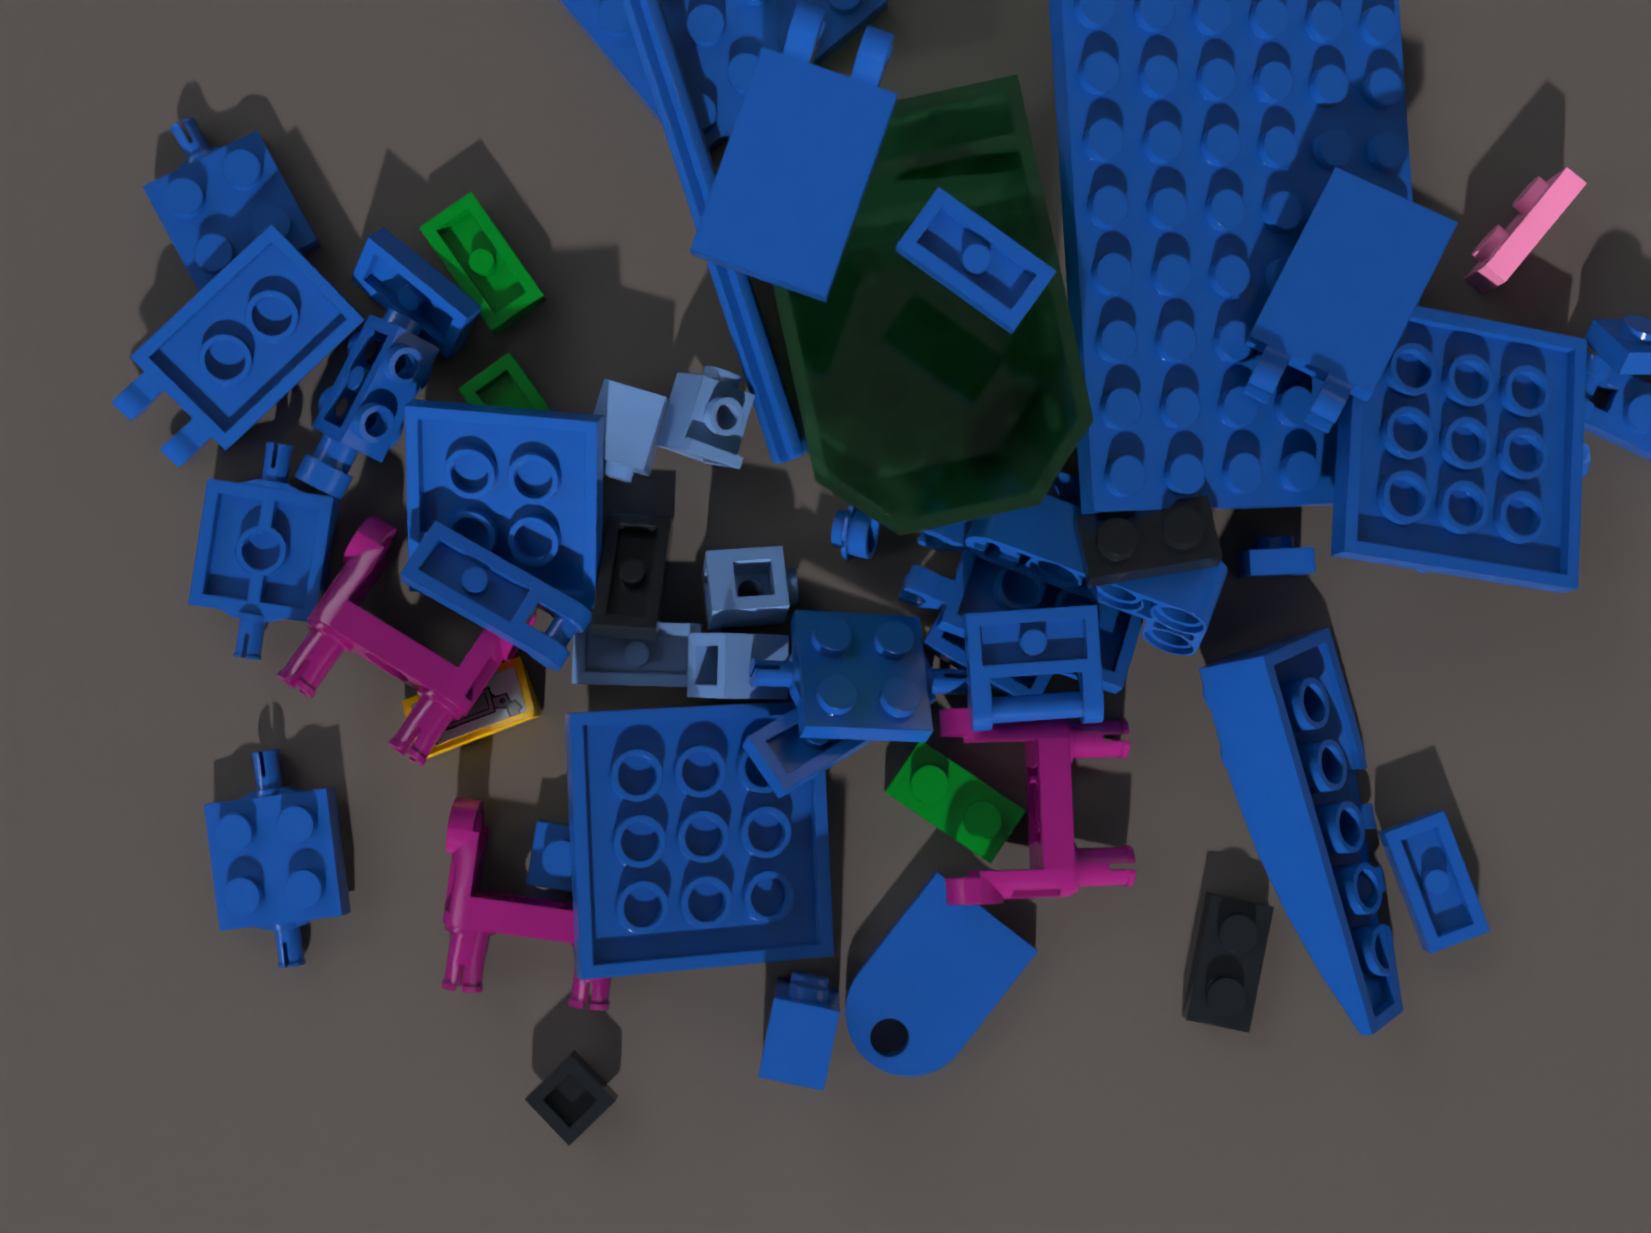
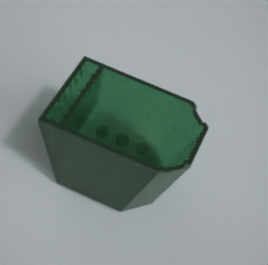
(902, 384)

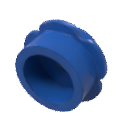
(854, 534)

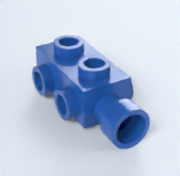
(375, 398)

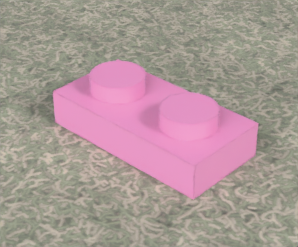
(1538, 210)

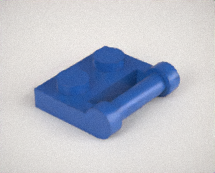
(1030, 645)

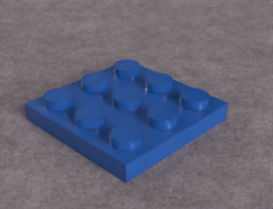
(513, 484)

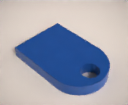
(937, 976)

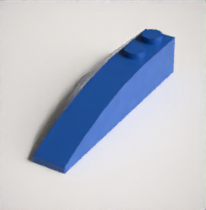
(1293, 769)

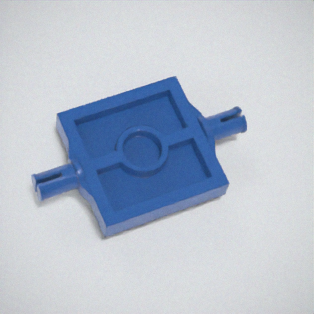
(224, 202)
(263, 550)
(859, 677)
(277, 858)

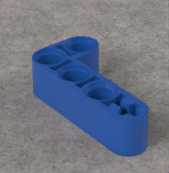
(1044, 547)

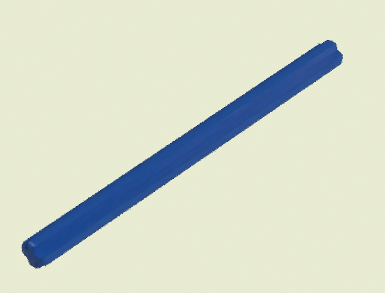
(697, 178)

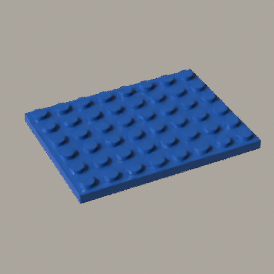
(1184, 186)

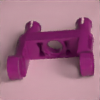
(342, 626)
(1054, 859)
(477, 913)

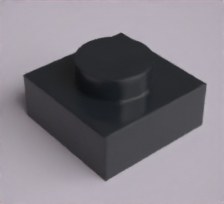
(571, 1097)

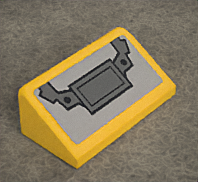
(502, 704)

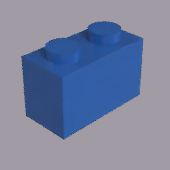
(801, 1030)

